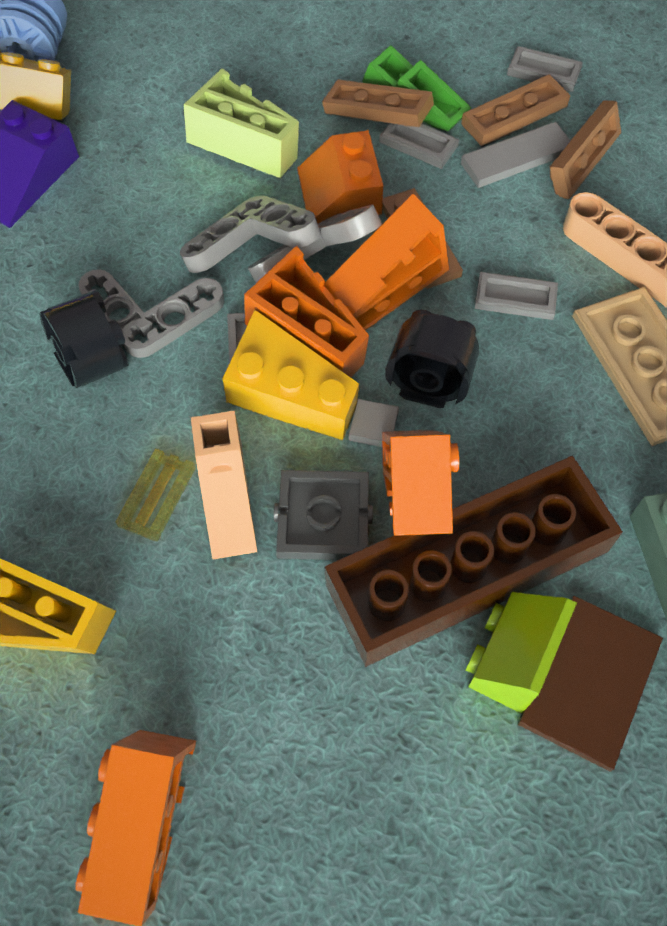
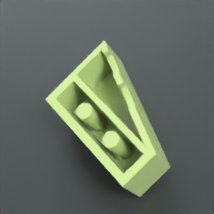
(241, 127)

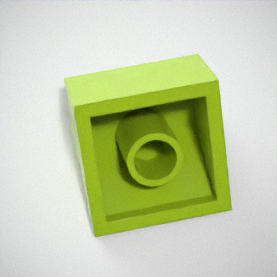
(520, 648)

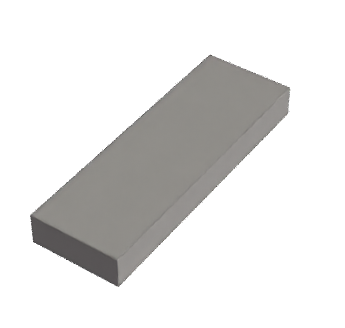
(515, 154)

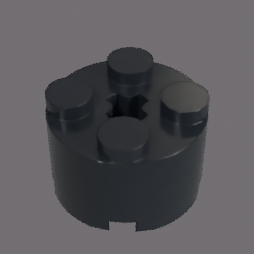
(84, 339)
(433, 359)

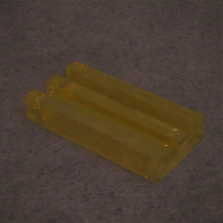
(138, 526)

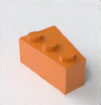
(392, 264)

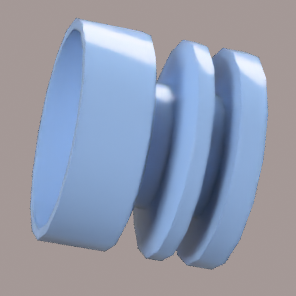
(32, 27)

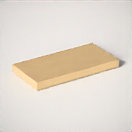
(632, 347)

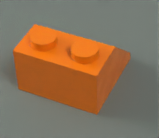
(341, 176)

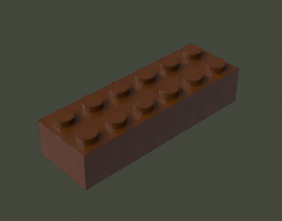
(498, 546)

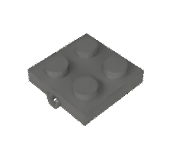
(322, 514)

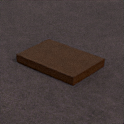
(593, 685)

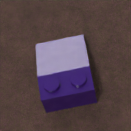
(31, 158)

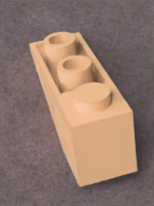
(223, 484)

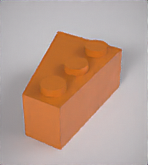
(306, 310)
(419, 480)
(132, 826)

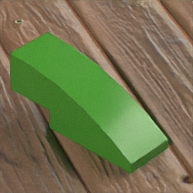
(394, 70)

